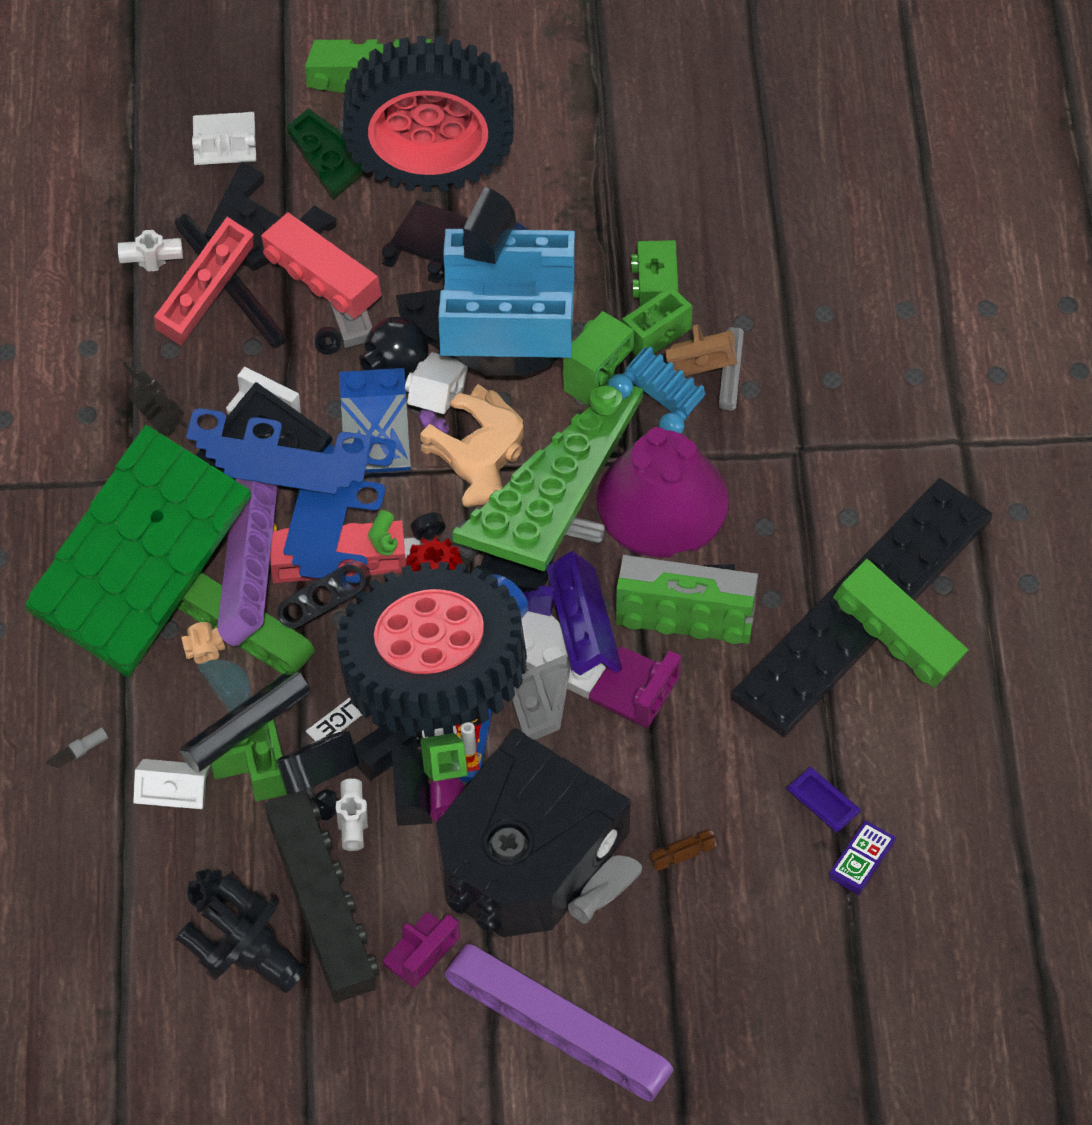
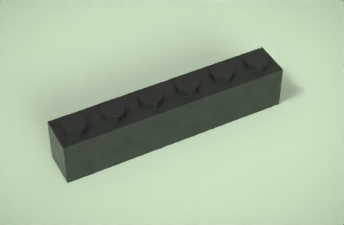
(321, 897)

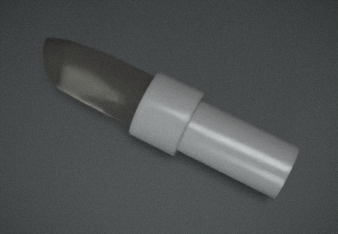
(78, 748)

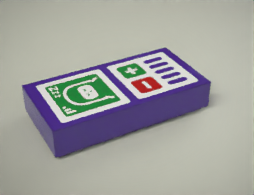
(862, 857)

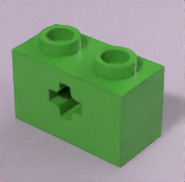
(655, 268)
(660, 321)

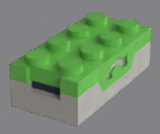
(686, 599)

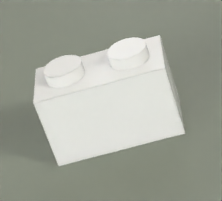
(436, 382)

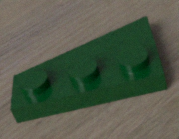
(324, 152)

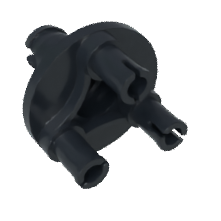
(246, 938)

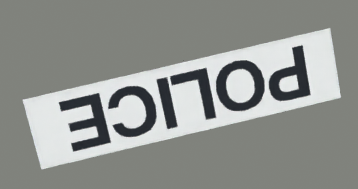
(335, 720)

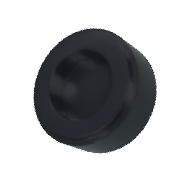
(428, 526)

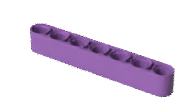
(247, 565)
(559, 1022)

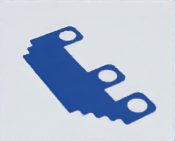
(279, 465)
(320, 519)

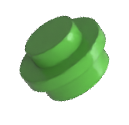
(605, 400)

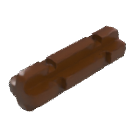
(683, 849)

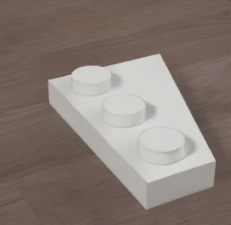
(546, 642)

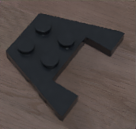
(254, 217)

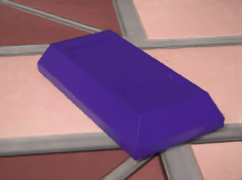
(823, 799)

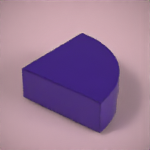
(541, 600)

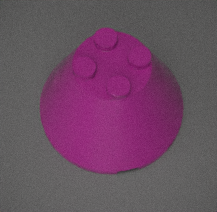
(662, 496)

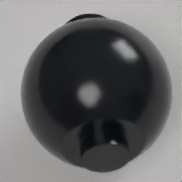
(395, 344)

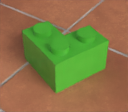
(596, 355)
(258, 758)

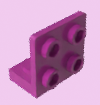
(639, 687)

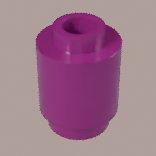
(442, 795)

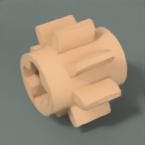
(202, 642)

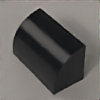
(488, 227)
(410, 786)

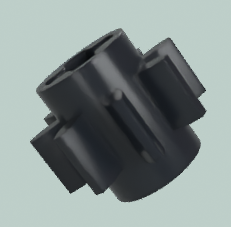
(201, 891)

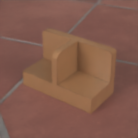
(703, 352)

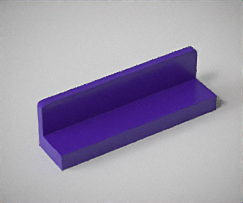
(582, 614)

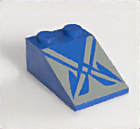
(377, 407)

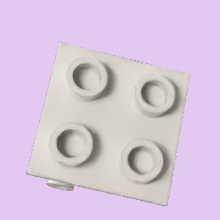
(224, 138)

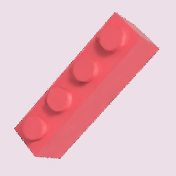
(321, 266)
(204, 281)
(352, 541)

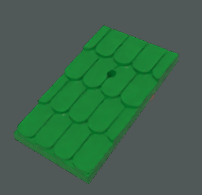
(137, 550)

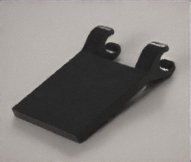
(424, 236)

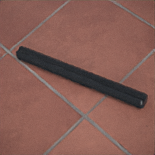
(235, 286)

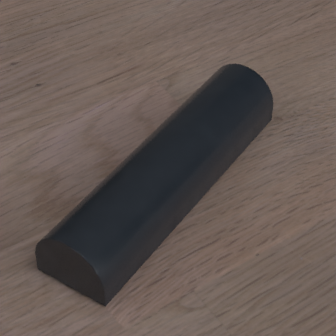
(244, 720)

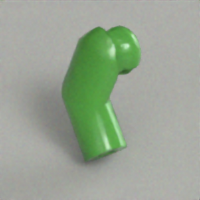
(379, 535)

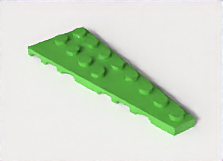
(546, 493)

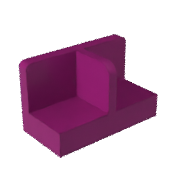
(422, 947)

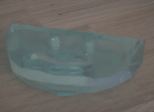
(227, 681)

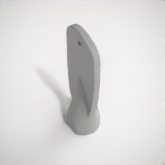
(604, 886)

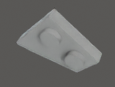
(542, 697)

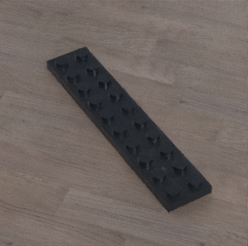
(831, 640)

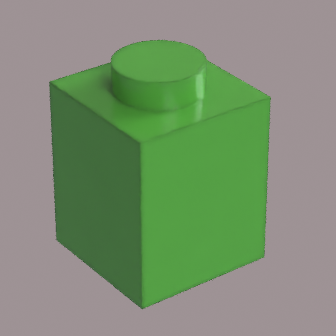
(443, 757)

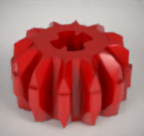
(433, 552)

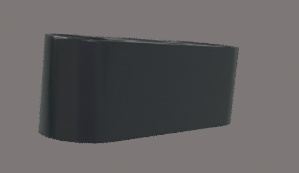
(308, 598)
(317, 762)

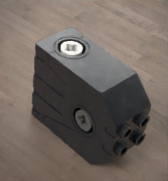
(527, 838)

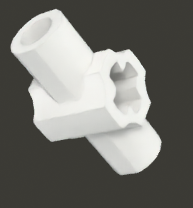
(150, 250)
(352, 825)

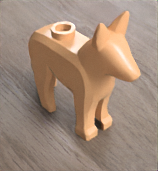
(484, 451)

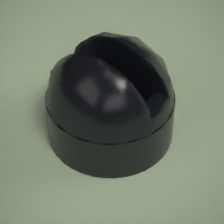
(320, 340)
(326, 803)

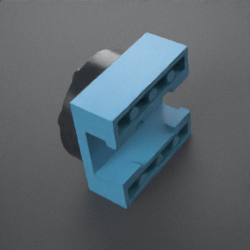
(510, 312)

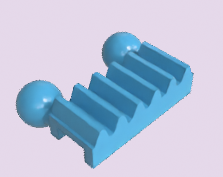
(663, 385)

